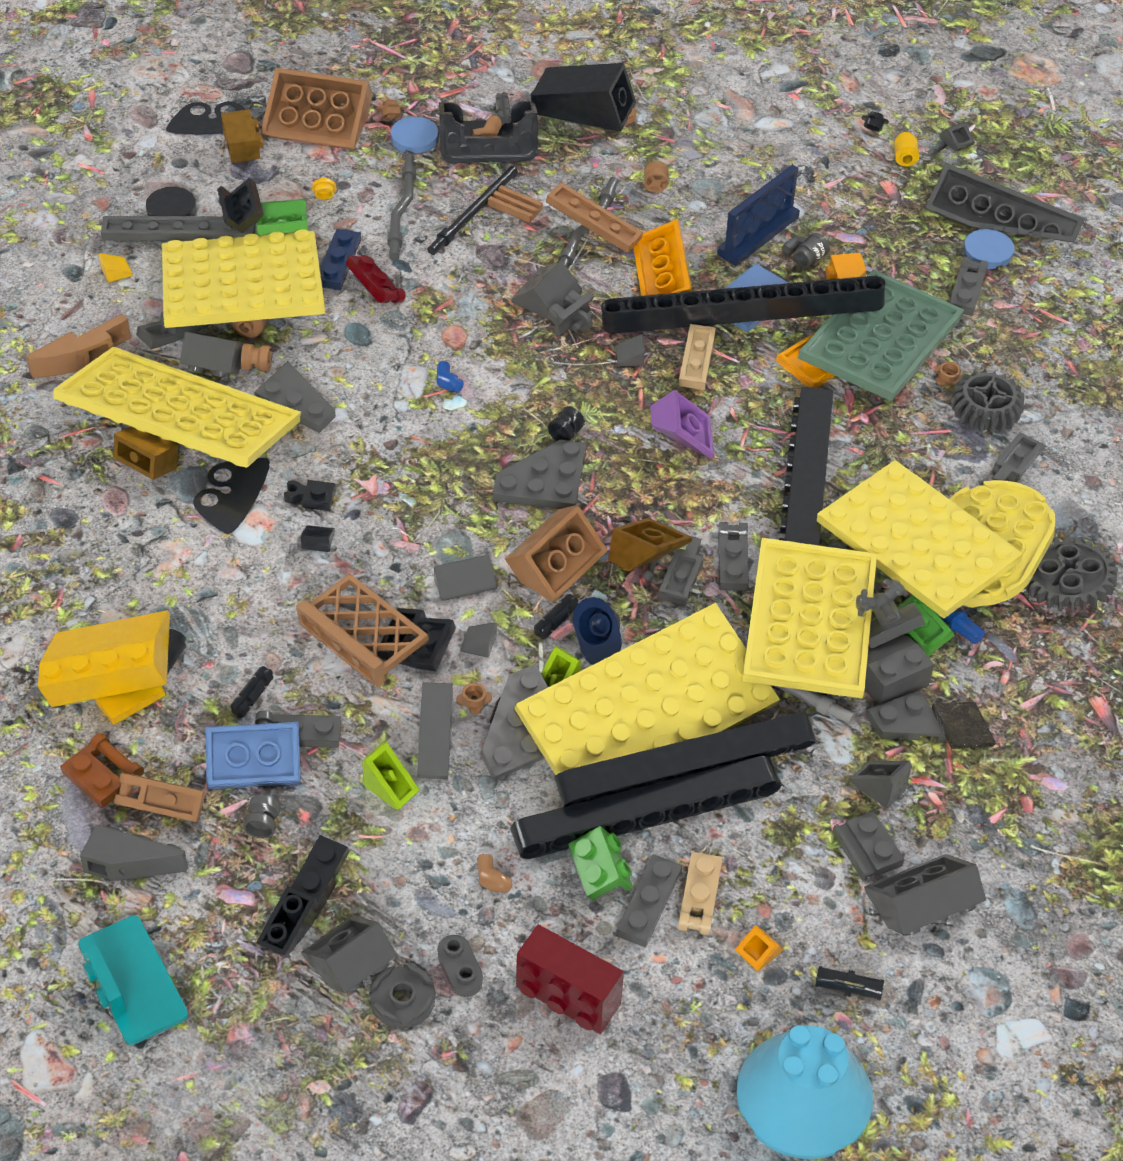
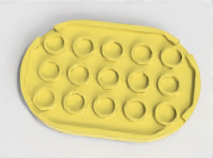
(1019, 518)

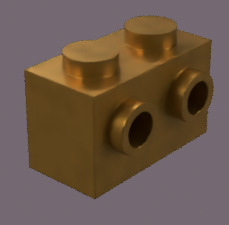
(241, 135)
(145, 452)

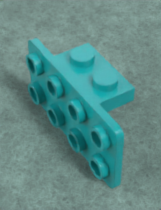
(132, 980)

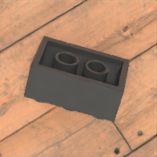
(927, 893)

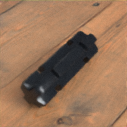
(555, 616)
(251, 691)

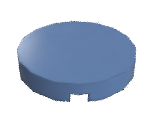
(414, 135)
(990, 247)

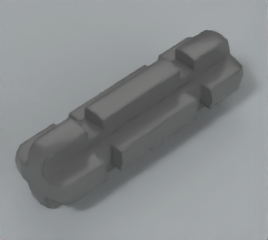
(503, 107)

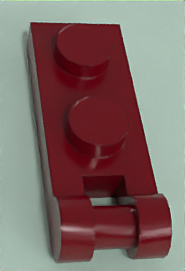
(375, 280)

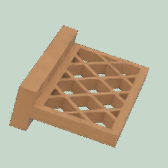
(348, 647)

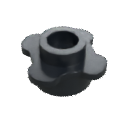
(874, 121)

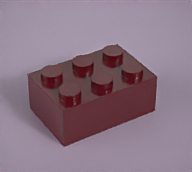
(569, 979)

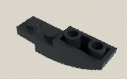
(305, 898)

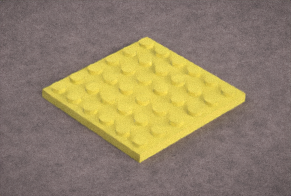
(241, 279)

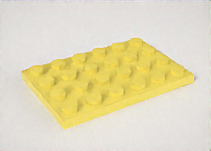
(920, 538)
(807, 618)

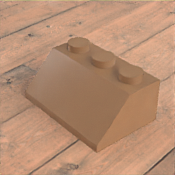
(557, 553)

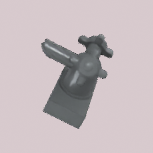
(890, 620)

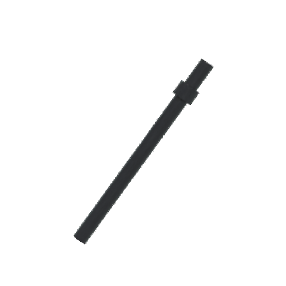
(446, 235)

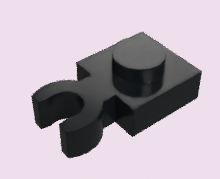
(314, 495)

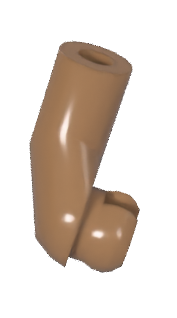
(491, 127)
(491, 878)

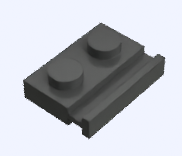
(868, 845)

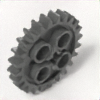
(1073, 575)

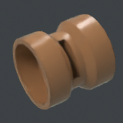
(256, 357)

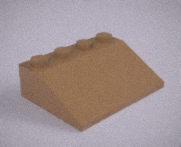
(316, 108)

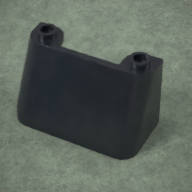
(512, 144)

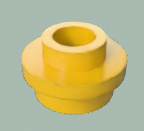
(324, 188)

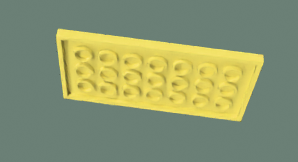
(178, 406)
(648, 695)

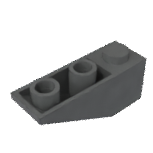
(125, 856)

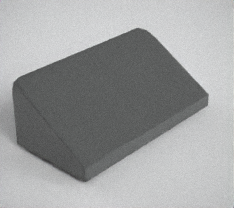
(464, 577)

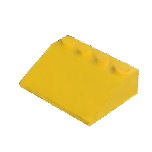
(106, 659)

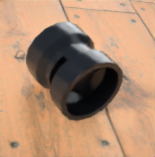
(569, 422)

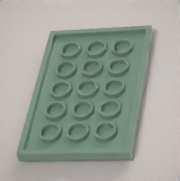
(885, 345)

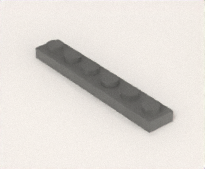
(167, 228)

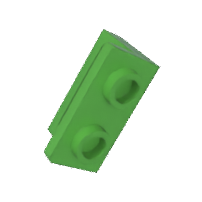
(283, 217)
(933, 633)
(600, 862)

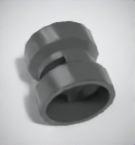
(261, 821)

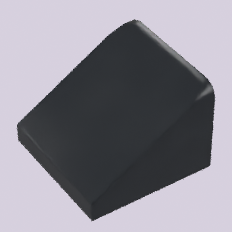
(317, 538)

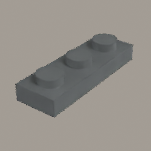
(649, 900)

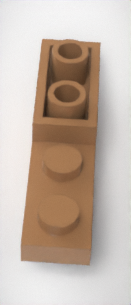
(74, 353)

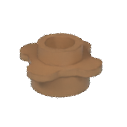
(390, 109)
(948, 374)
(471, 691)

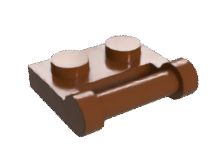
(93, 775)

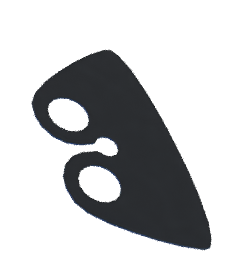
(187, 123)
(235, 505)

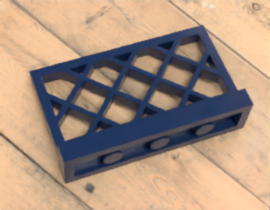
(760, 217)

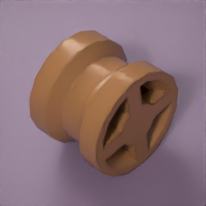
(654, 182)

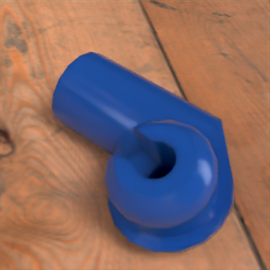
(446, 379)

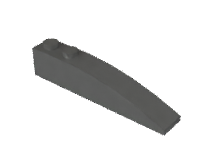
(996, 207)

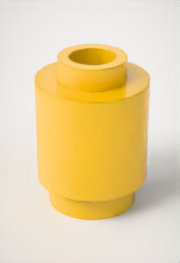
(906, 149)

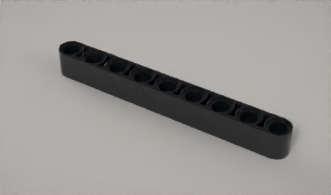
(685, 758)
(647, 806)

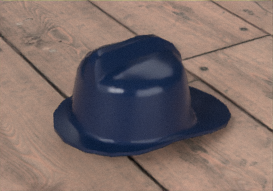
(597, 629)

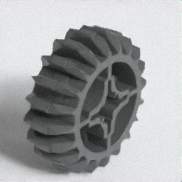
(971, 403)

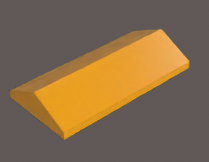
(662, 261)

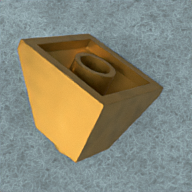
(643, 543)

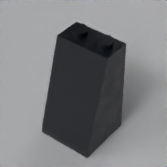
(586, 95)

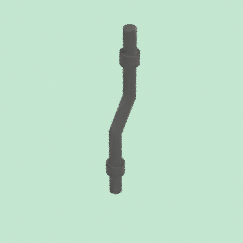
(606, 198)
(394, 237)

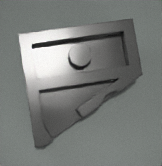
(905, 718)

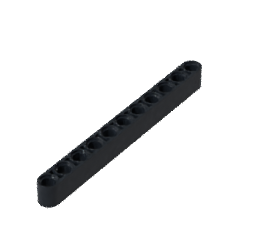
(743, 304)

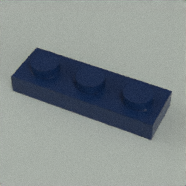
(333, 268)

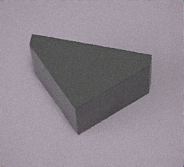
(883, 780)

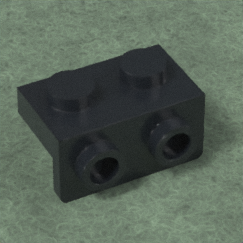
(241, 206)

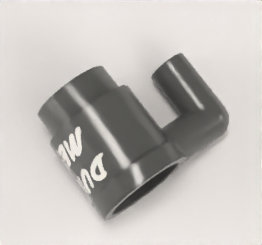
(808, 250)

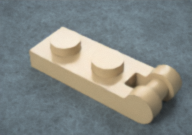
(700, 892)

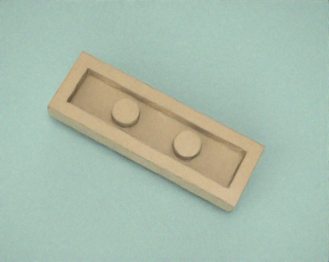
(697, 356)

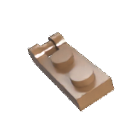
(160, 797)

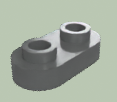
(460, 962)

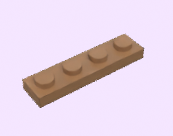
(594, 217)

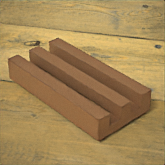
(518, 204)

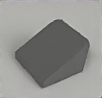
(957, 136)
(631, 352)
(479, 639)

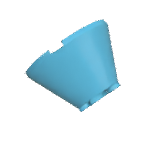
(805, 1093)

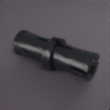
(872, 989)

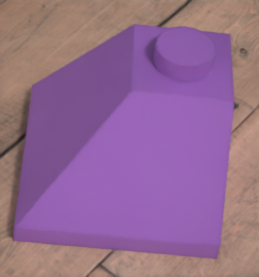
(683, 423)

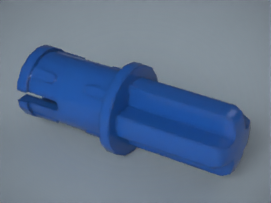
(962, 624)

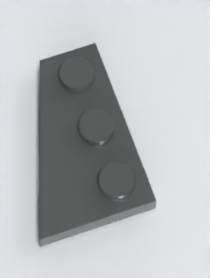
(295, 392)

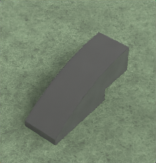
(435, 730)

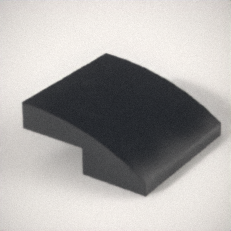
(431, 653)

